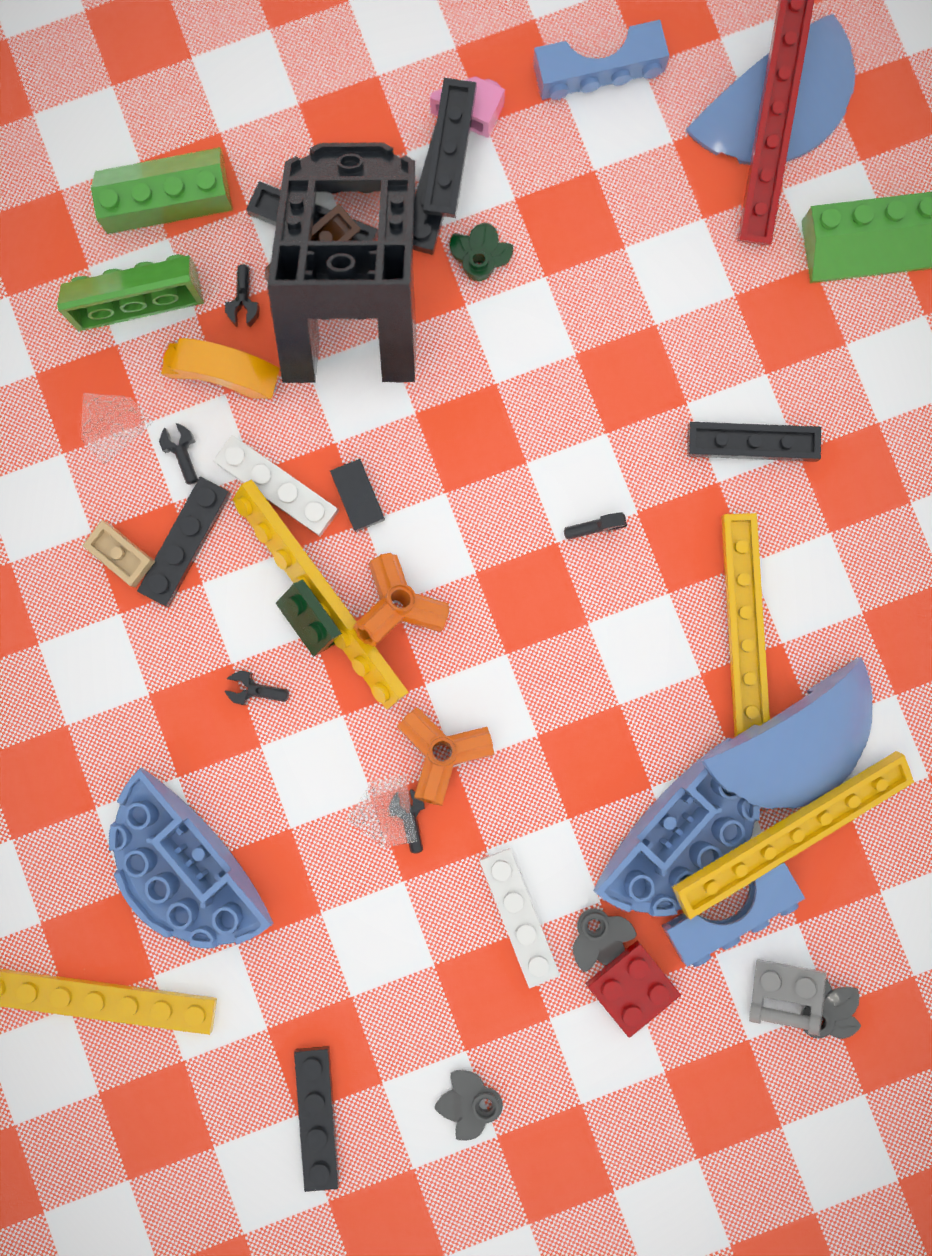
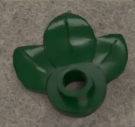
(482, 248)

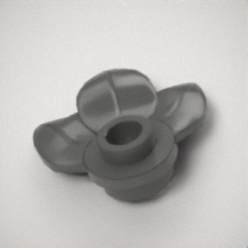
(605, 942)
(837, 1012)
(463, 1104)

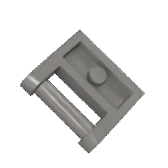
(790, 985)

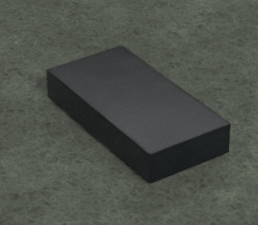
(357, 495)

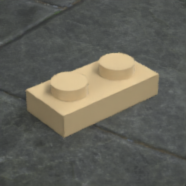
(118, 553)

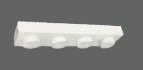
(276, 485)
(519, 918)

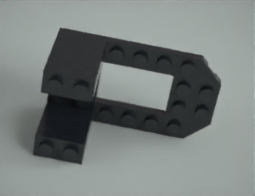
(344, 277)

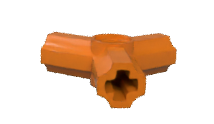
(385, 615)
(435, 773)

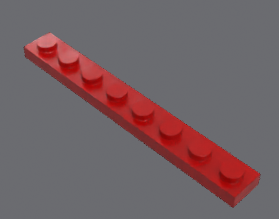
(775, 121)

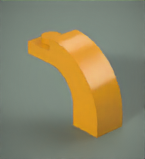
(220, 366)

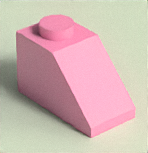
(487, 105)

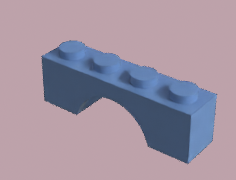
(564, 71)
(767, 897)

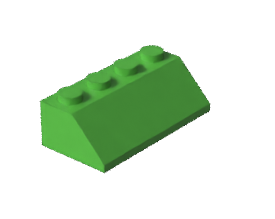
(161, 191)
(868, 237)
(130, 293)

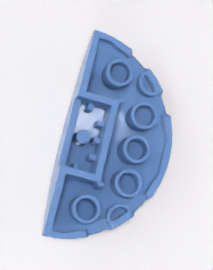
(822, 99)
(801, 748)
(674, 839)
(179, 870)

